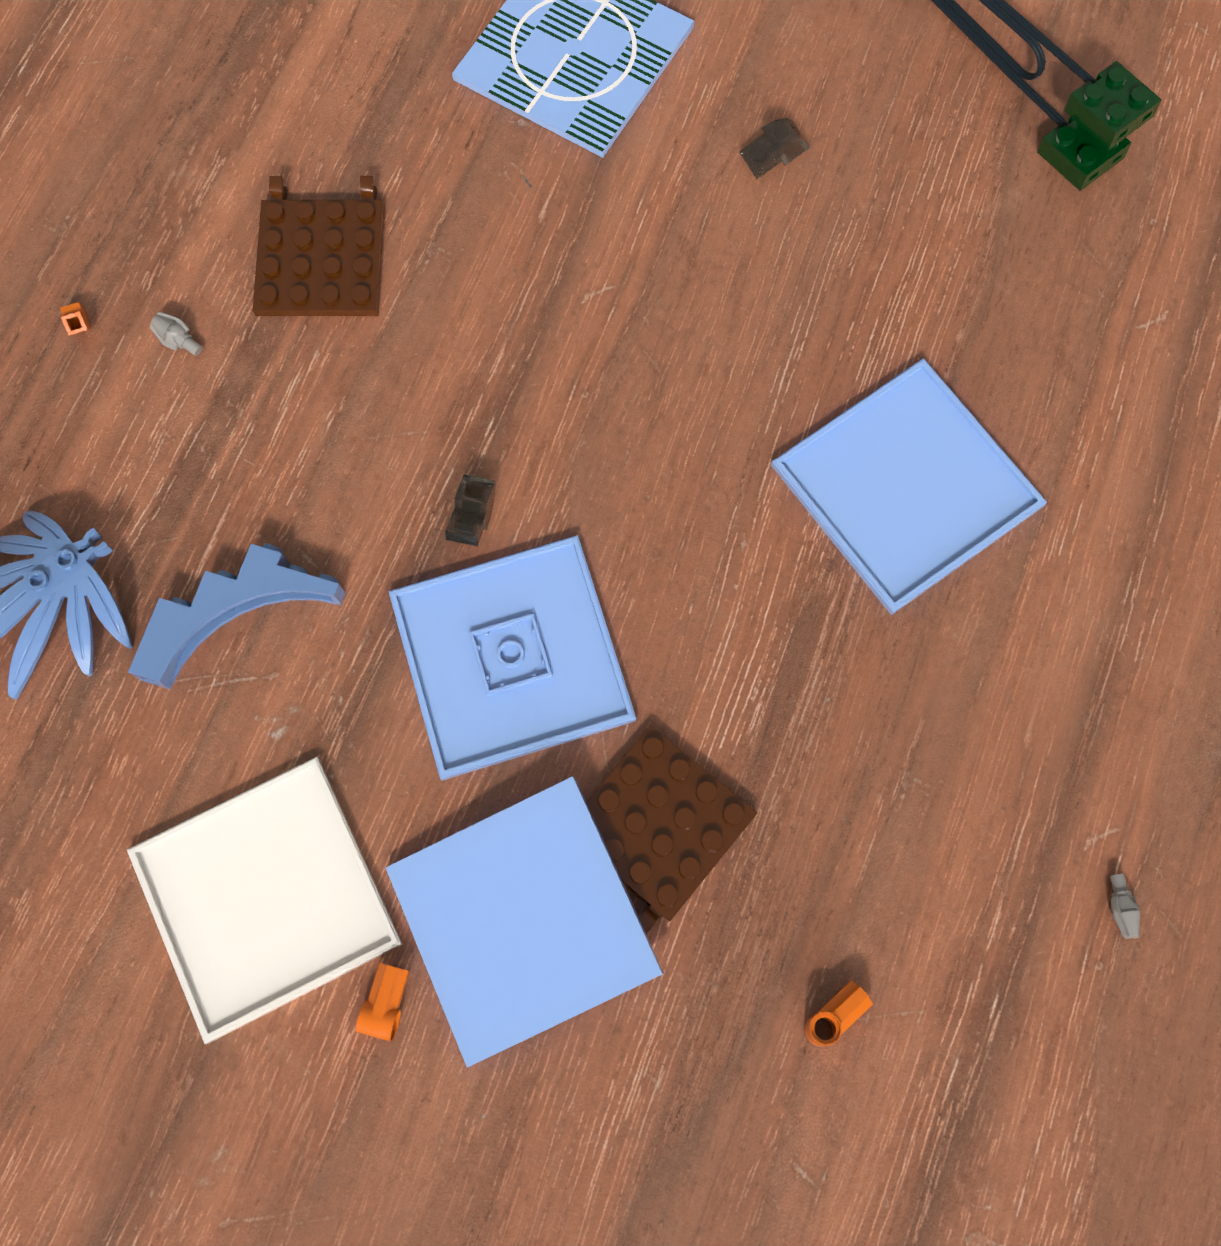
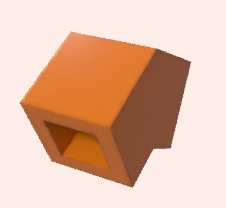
(75, 318)

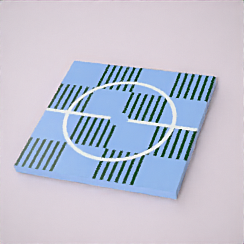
(574, 62)

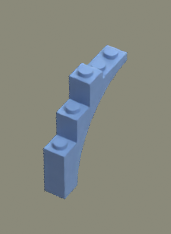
(181, 627)

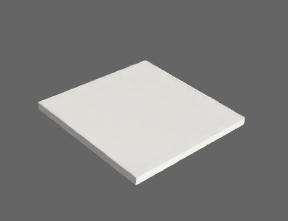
(263, 899)

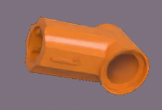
(381, 1012)
(839, 1012)

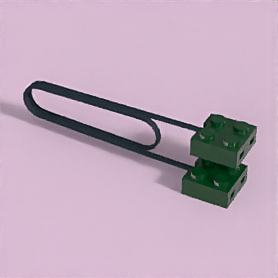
(1099, 110)

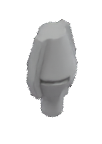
(174, 333)
(1124, 908)

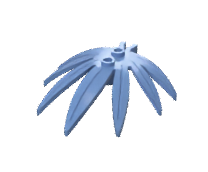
(54, 573)

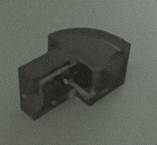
(778, 144)
(471, 510)

